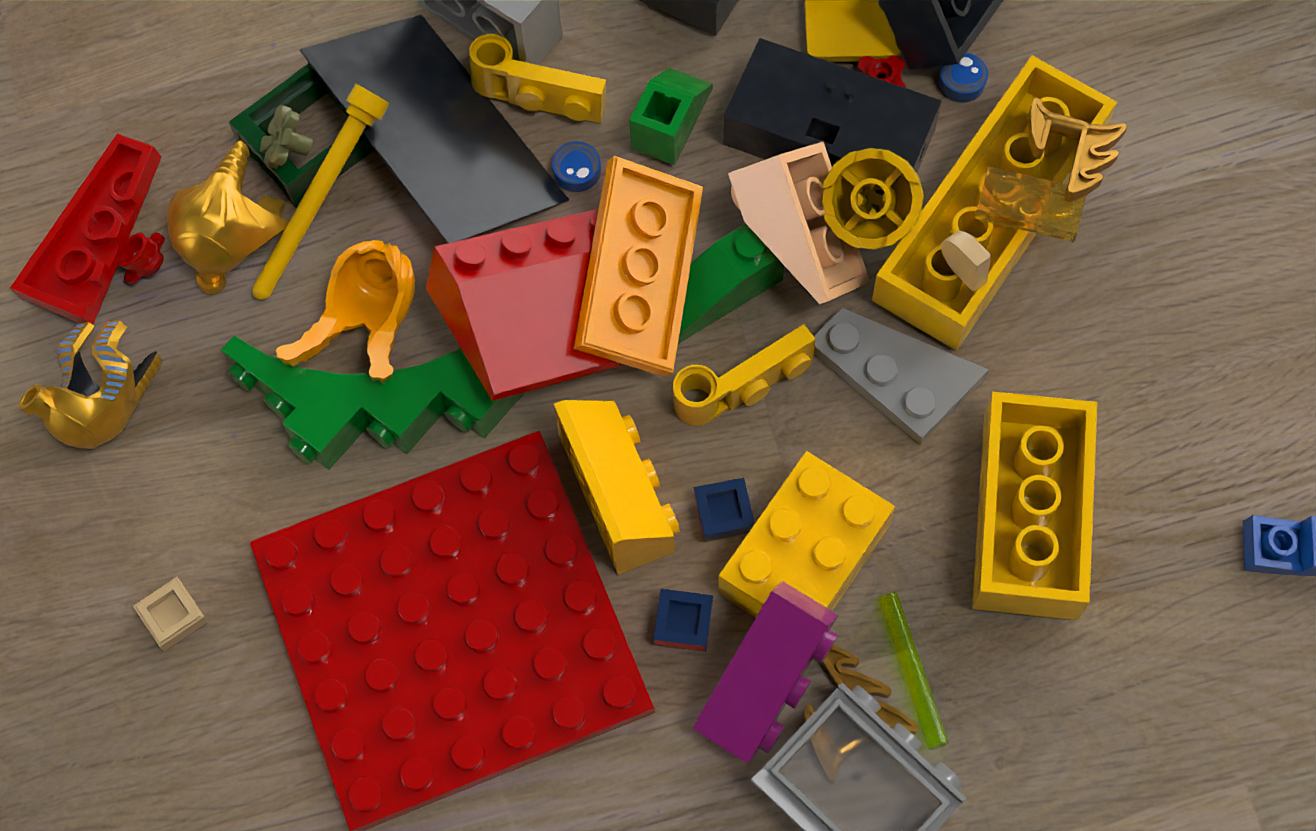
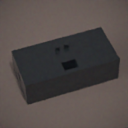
(802, 100)

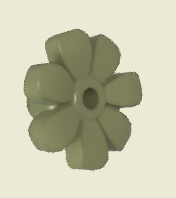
(283, 138)

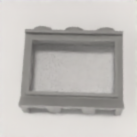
(858, 772)

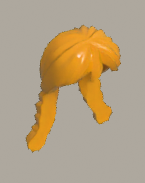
(367, 288)

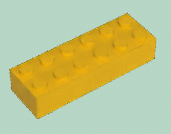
(916, 277)

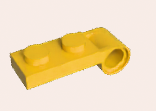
(532, 85)
(744, 383)

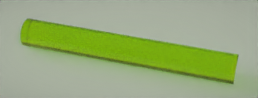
(913, 671)

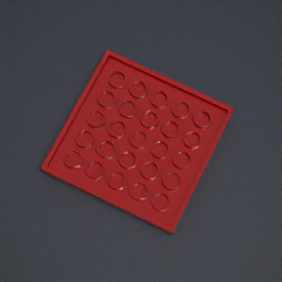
(449, 631)

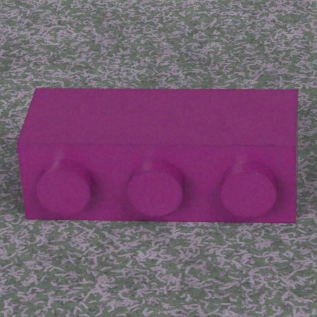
(767, 673)

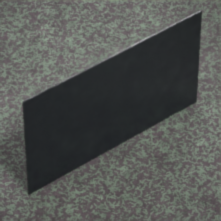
(438, 132)

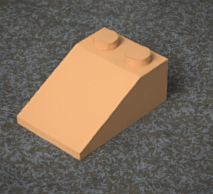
(786, 211)

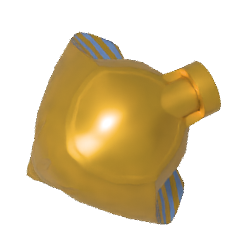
(218, 225)
(81, 410)

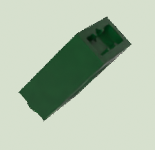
(252, 124)

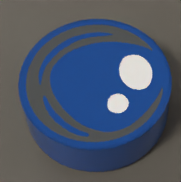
(964, 80)
(576, 166)

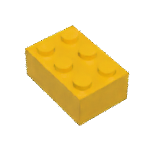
(809, 537)

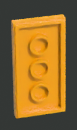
(639, 267)

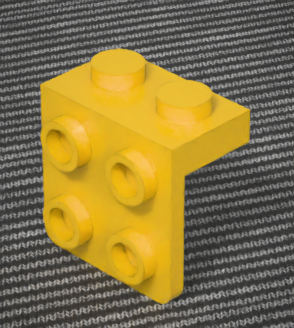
(848, 30)

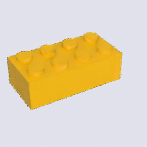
(1035, 506)

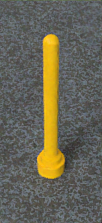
(363, 111)

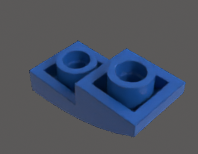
(1280, 546)

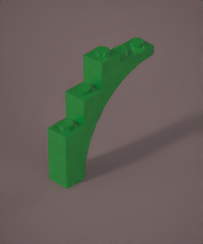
(331, 410)

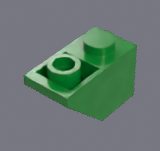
(667, 114)

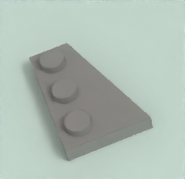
(897, 373)

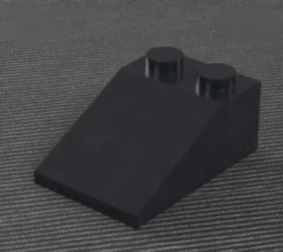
(936, 30)

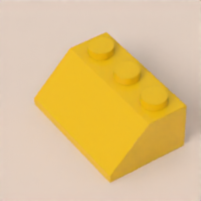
(616, 482)

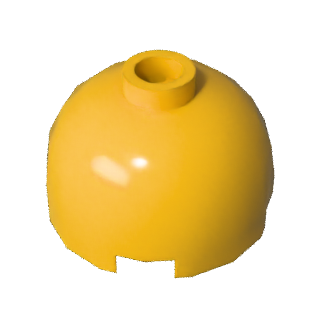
(852, 190)

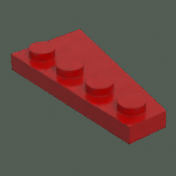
(87, 240)

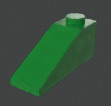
(726, 278)

